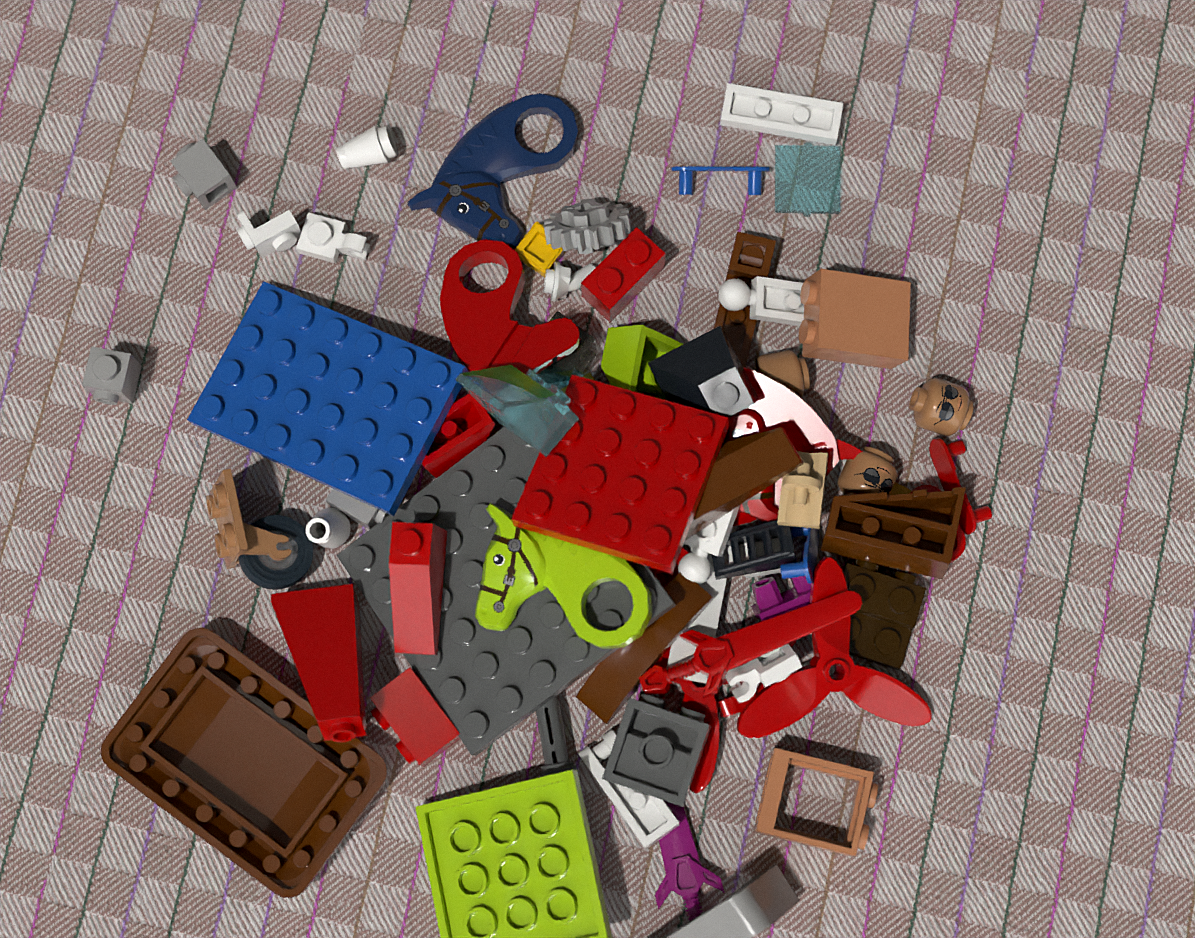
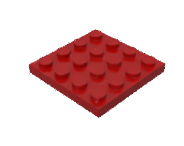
(623, 474)

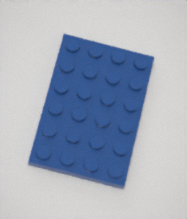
(328, 397)

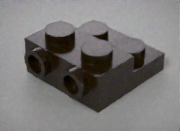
(887, 613)

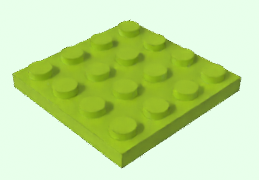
(514, 862)

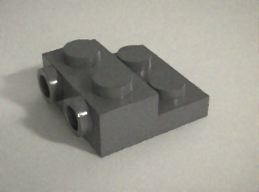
(657, 749)

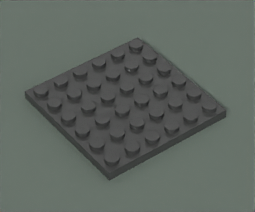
(482, 675)

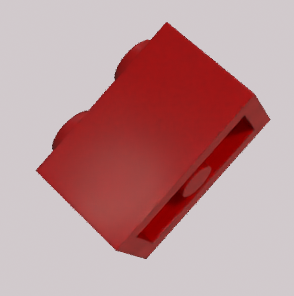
(623, 274)
(414, 718)

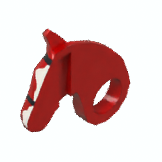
(482, 323)

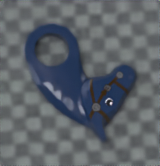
(470, 179)

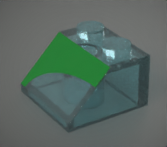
(522, 404)

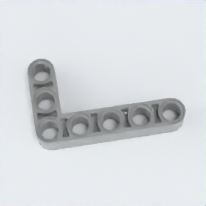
(745, 911)

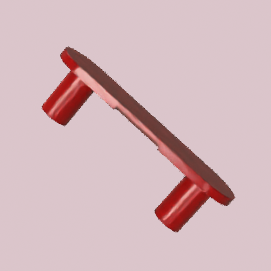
(942, 459)

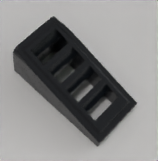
(756, 564)

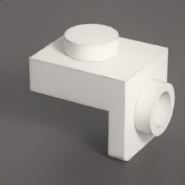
(272, 236)

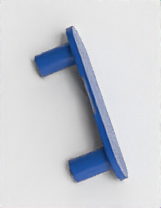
(754, 177)
(810, 554)

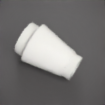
(368, 148)
(336, 527)

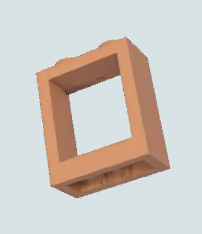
(864, 797)

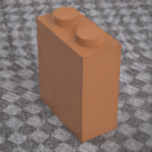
(855, 319)

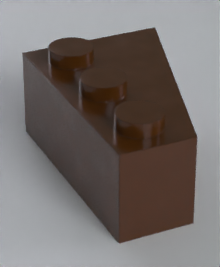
(896, 530)

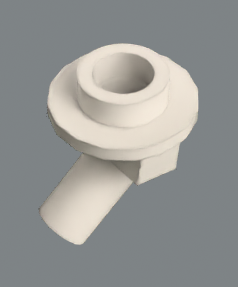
(559, 281)

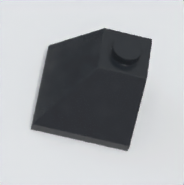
(705, 375)

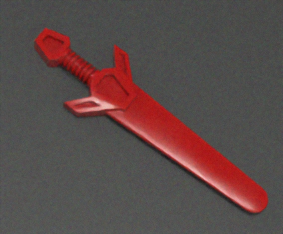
(720, 654)

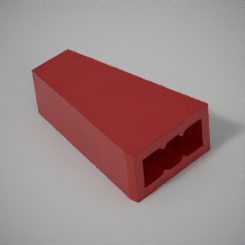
(327, 651)

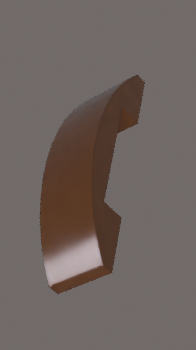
(748, 260)
(619, 673)

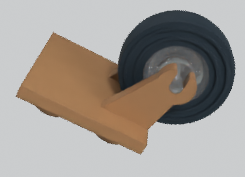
(269, 551)

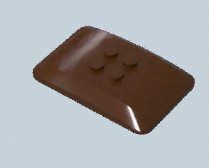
(242, 763)

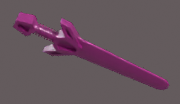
(683, 866)

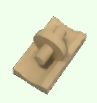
(804, 492)

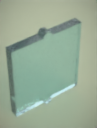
(807, 179)

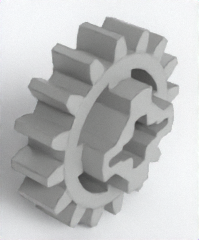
(587, 226)

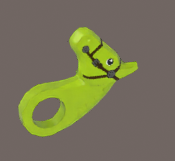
(527, 562)

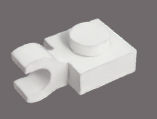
(327, 237)
(766, 669)

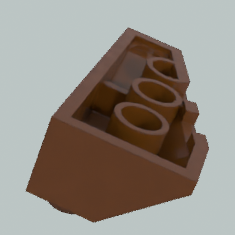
(742, 471)

